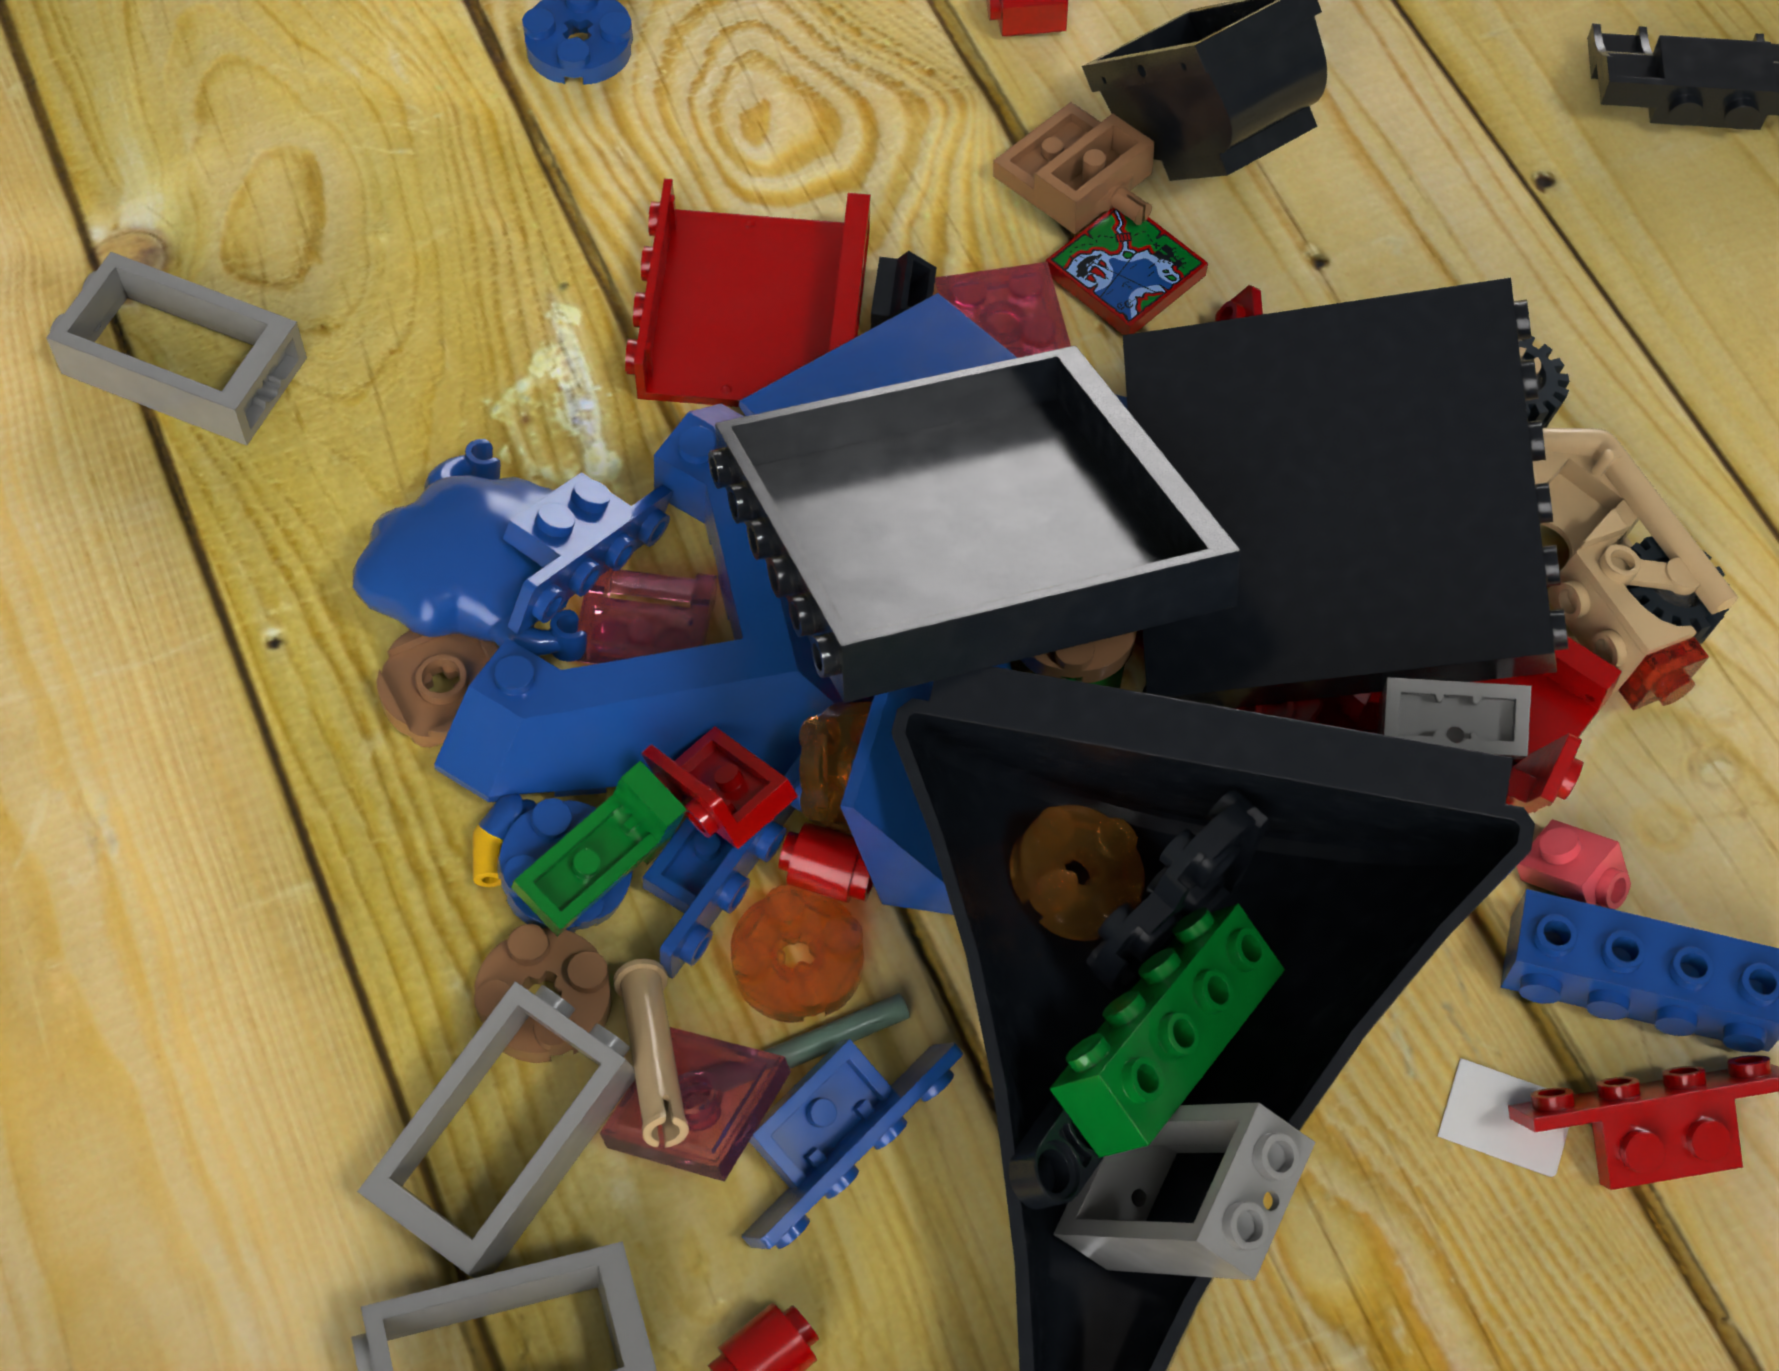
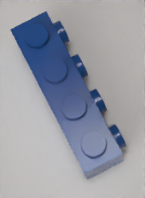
(1643, 971)

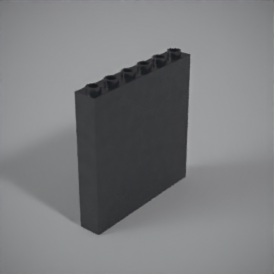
(1373, 491)
(969, 521)

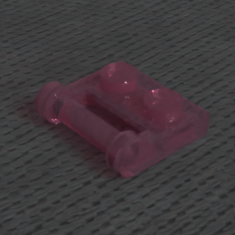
(634, 628)

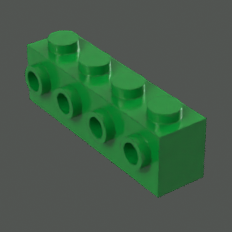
(1166, 1030)

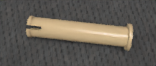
(655, 1070)

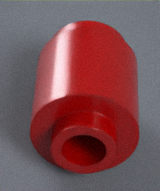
(825, 863)
(769, 1343)

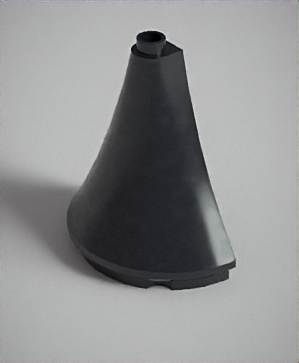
(1353, 889)

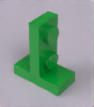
(601, 850)

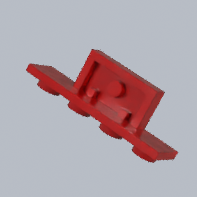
(1657, 1126)

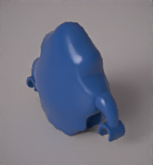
(446, 562)

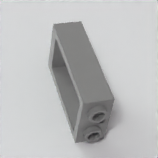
(230, 413)
(1458, 715)
(549, 1164)
(1232, 1224)
(510, 1289)

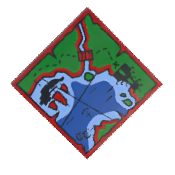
(1126, 270)

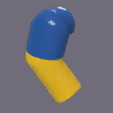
(490, 835)

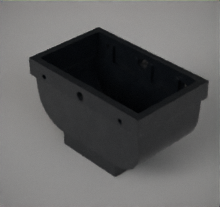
(1218, 83)

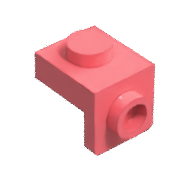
(1577, 865)

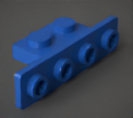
(576, 539)
(707, 877)
(830, 1124)

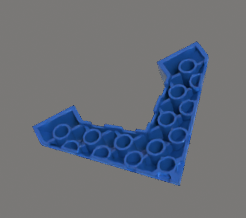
(585, 726)

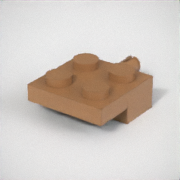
(1079, 167)

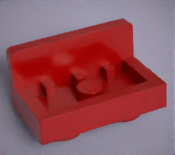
(723, 786)

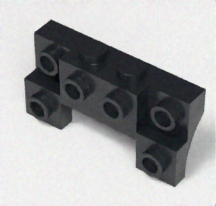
(1688, 77)

